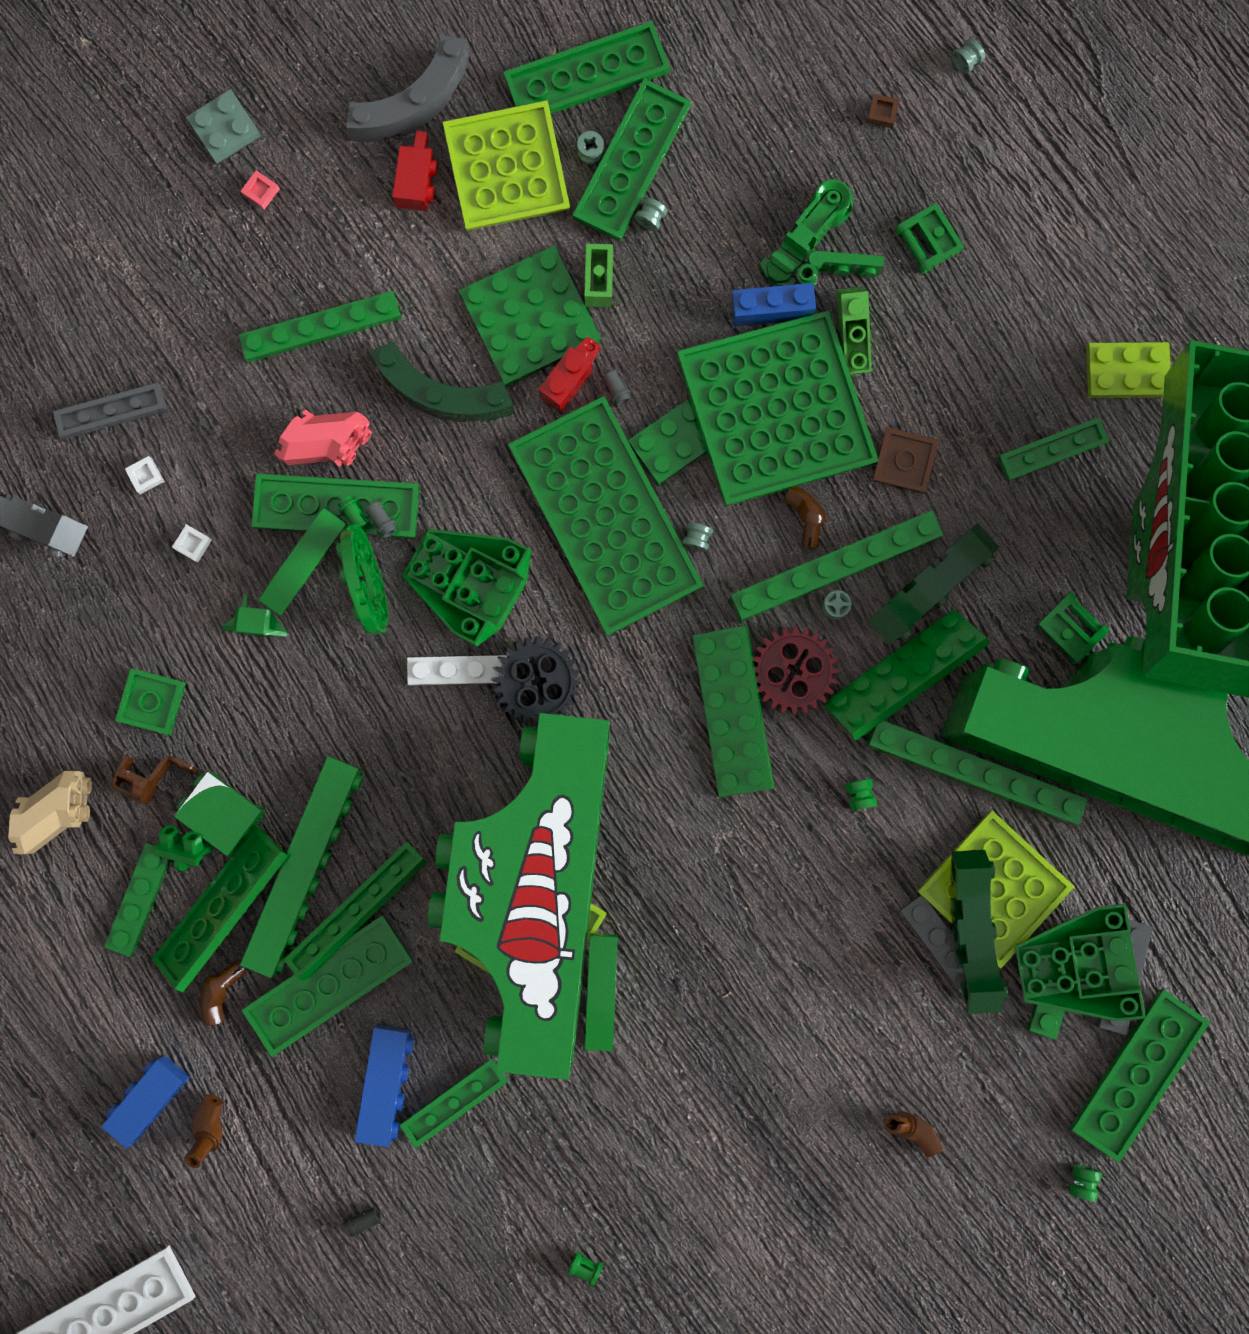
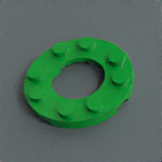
(368, 594)

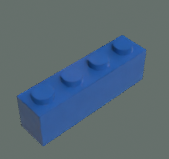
(383, 1085)

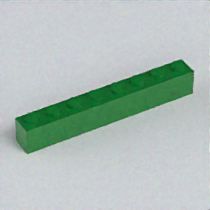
(835, 566)
(977, 773)
(302, 867)

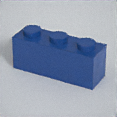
(772, 304)
(144, 1101)

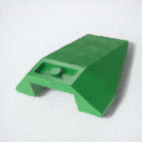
(469, 580)
(1084, 966)

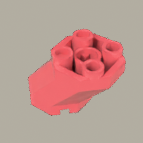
(323, 438)

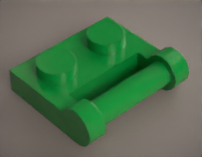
(936, 233)
(1067, 633)

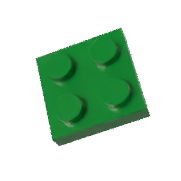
(150, 701)

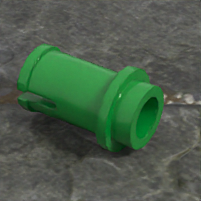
(807, 274)
(353, 512)

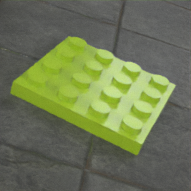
(506, 165)
(1021, 892)

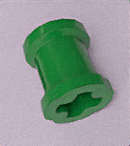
(585, 1269)

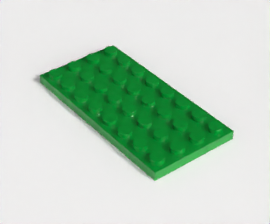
(605, 516)

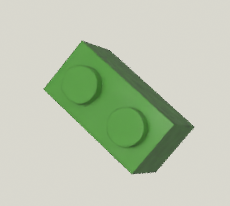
(598, 275)

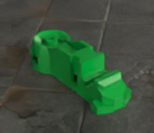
(808, 230)

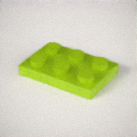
(1127, 369)

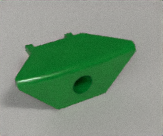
(255, 622)

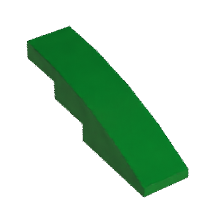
(302, 561)
(601, 992)

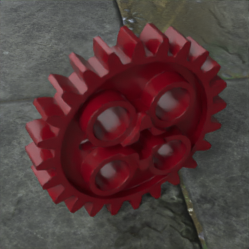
(817, 683)

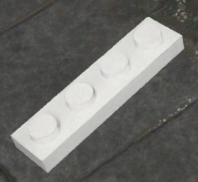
(453, 670)

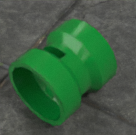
(861, 794)
(1085, 1182)

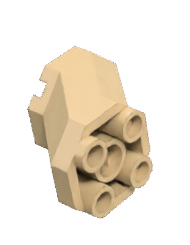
(50, 811)

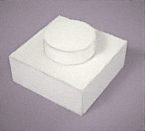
(144, 475)
(192, 543)

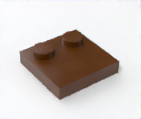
(905, 460)

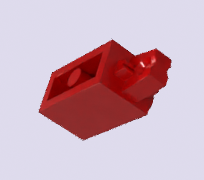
(415, 174)
(569, 375)

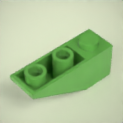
(854, 328)

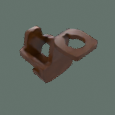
(142, 788)

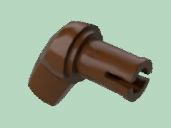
(809, 512)
(213, 993)
(914, 1129)
(206, 1130)

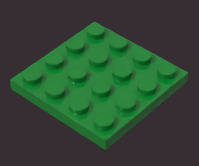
(528, 315)

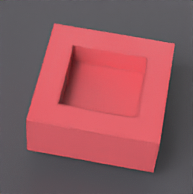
(260, 190)

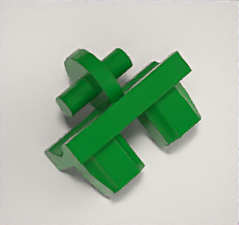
(183, 850)

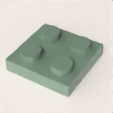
(223, 126)

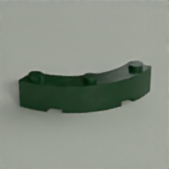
(438, 399)
(933, 584)
(975, 932)

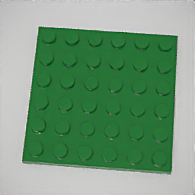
(776, 408)

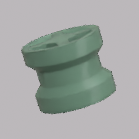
(968, 55)
(592, 154)
(651, 214)
(697, 537)
(839, 601)

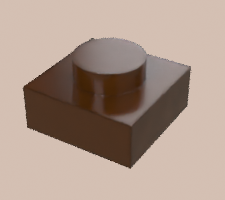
(883, 110)

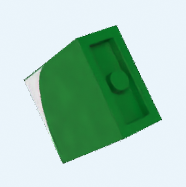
(219, 813)

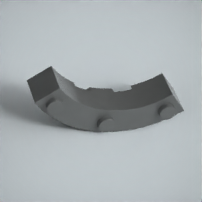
(415, 104)
(41, 525)

